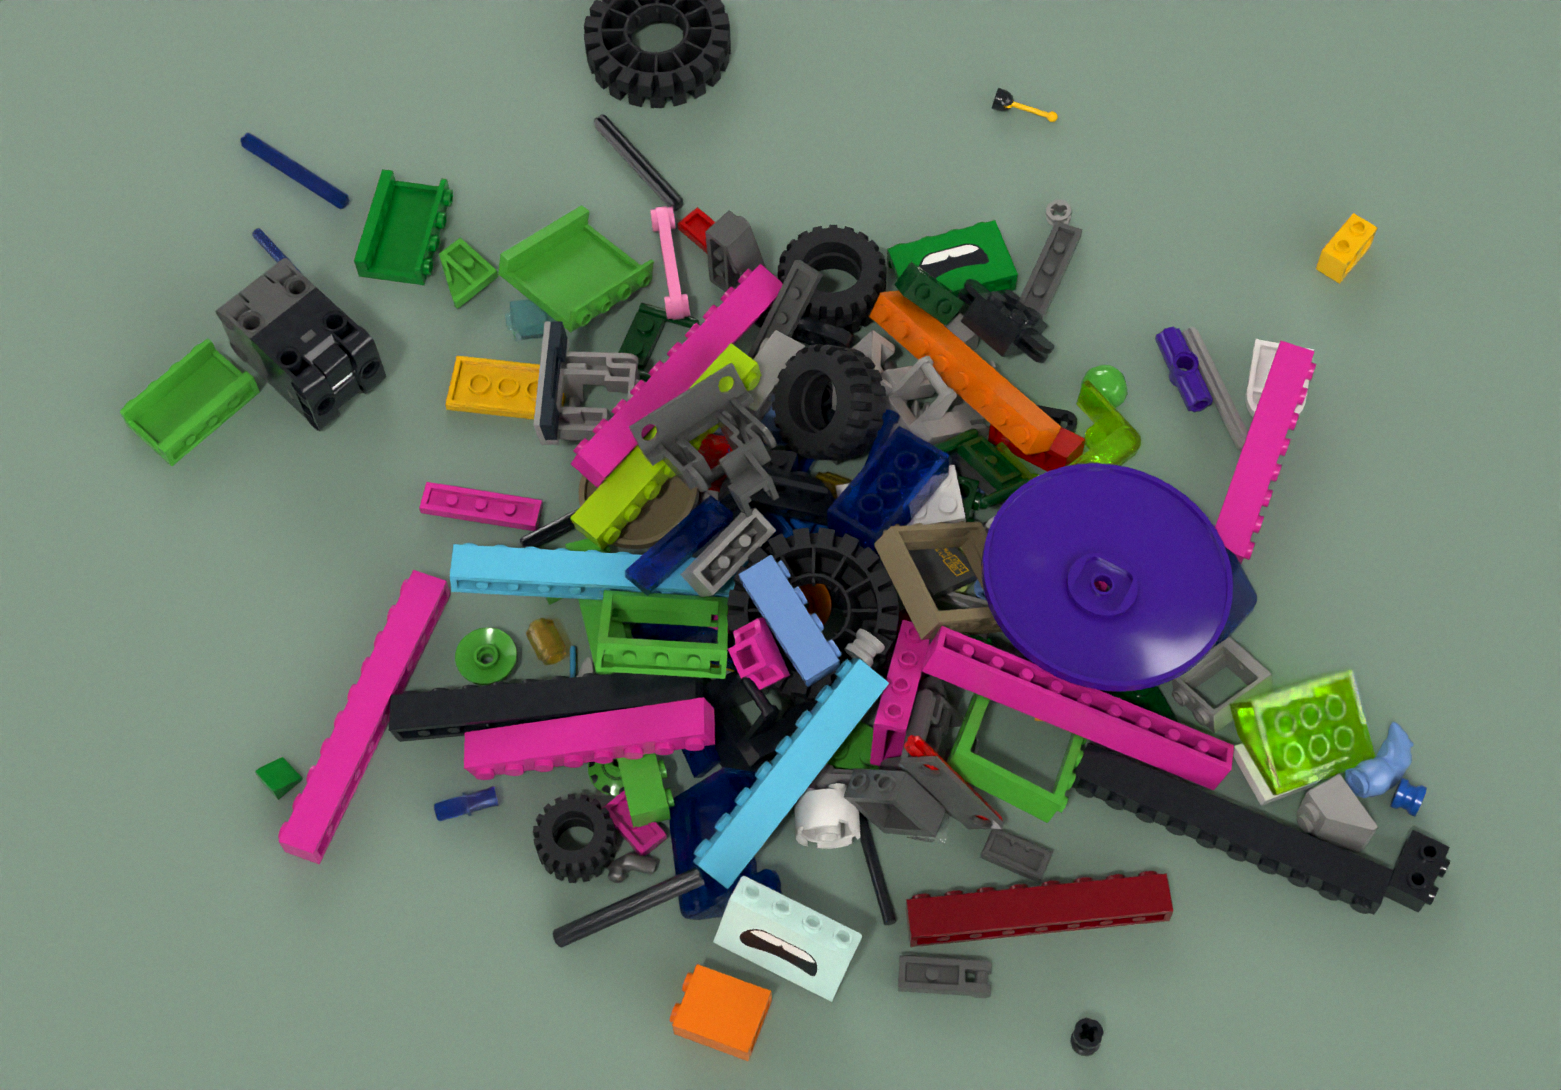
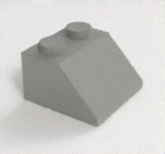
(1336, 816)

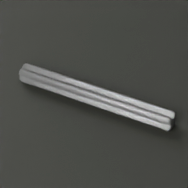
(1216, 387)

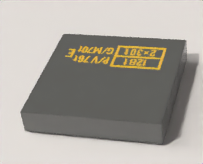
(942, 570)

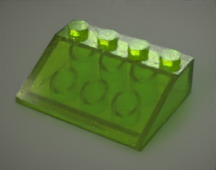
(1304, 730)

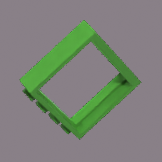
(660, 656)
(1004, 783)

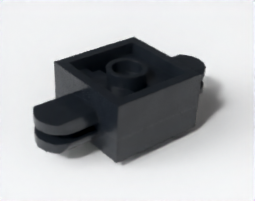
(1004, 322)

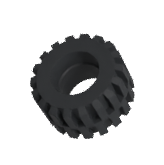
(571, 814)

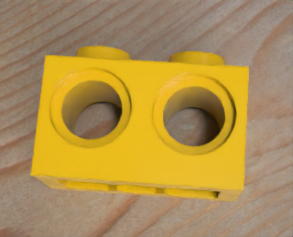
(1346, 248)

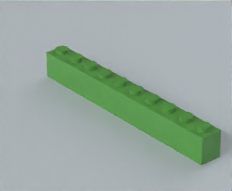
(643, 776)

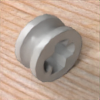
(1059, 206)

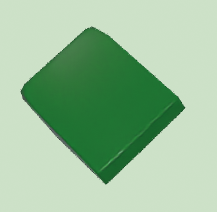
(278, 777)

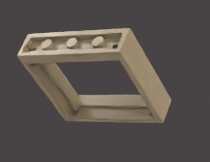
(894, 553)

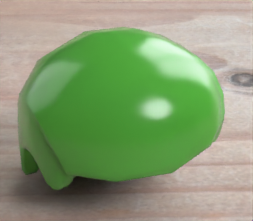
(1108, 382)

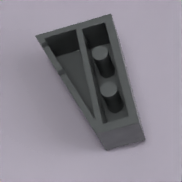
(731, 250)

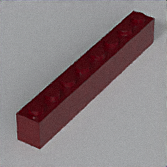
(1038, 909)

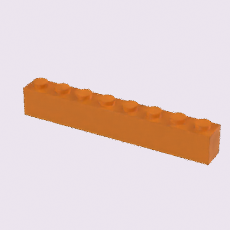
(966, 373)

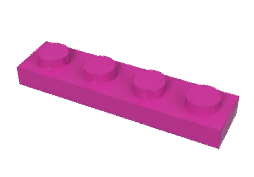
(481, 506)

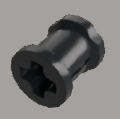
(1084, 1046)

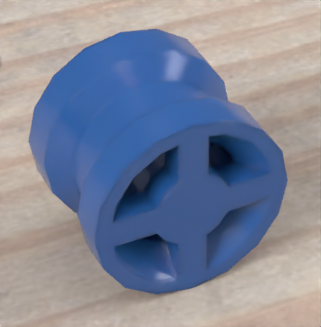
(1408, 797)

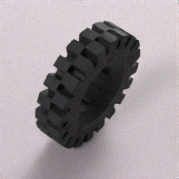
(657, 74)
(846, 569)

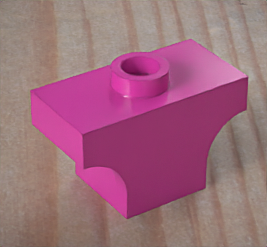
(757, 654)

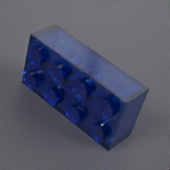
(889, 488)

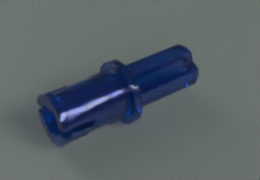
(466, 804)

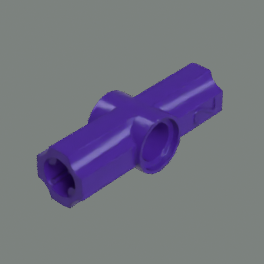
(1189, 382)

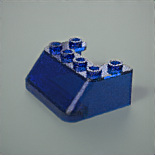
(693, 821)

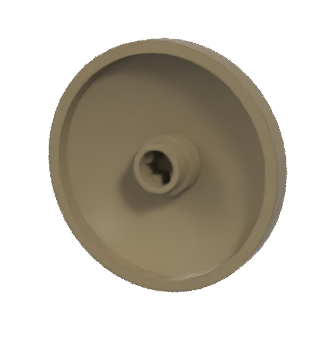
(656, 515)

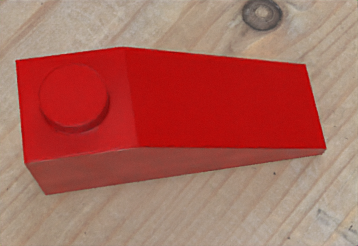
(1062, 452)

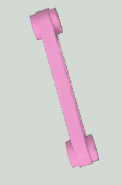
(676, 303)

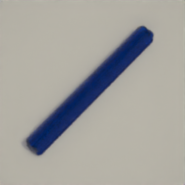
(295, 170)

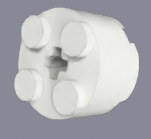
(826, 818)

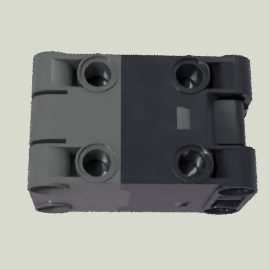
(301, 343)

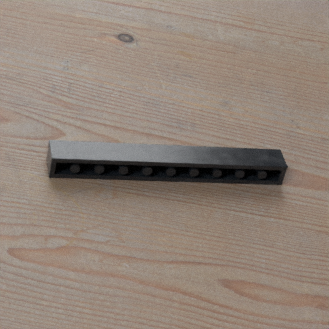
(475, 708)
(1232, 829)

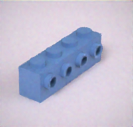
(790, 621)

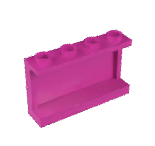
(899, 694)

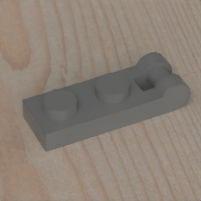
(944, 976)

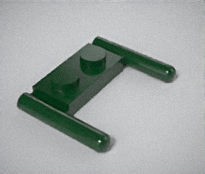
(645, 333)
(988, 463)

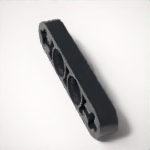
(816, 332)

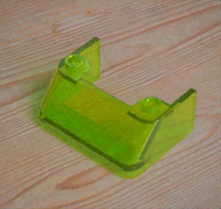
(1108, 439)

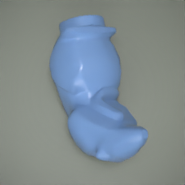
(1383, 772)

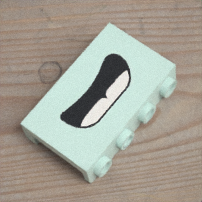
(787, 938)

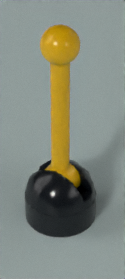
(1004, 101)

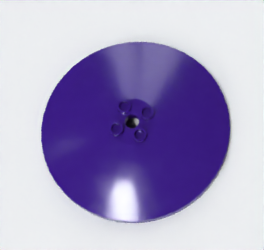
(1117, 528)

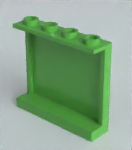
(572, 270)

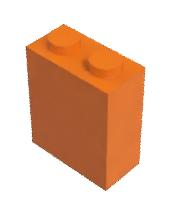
(721, 1012)

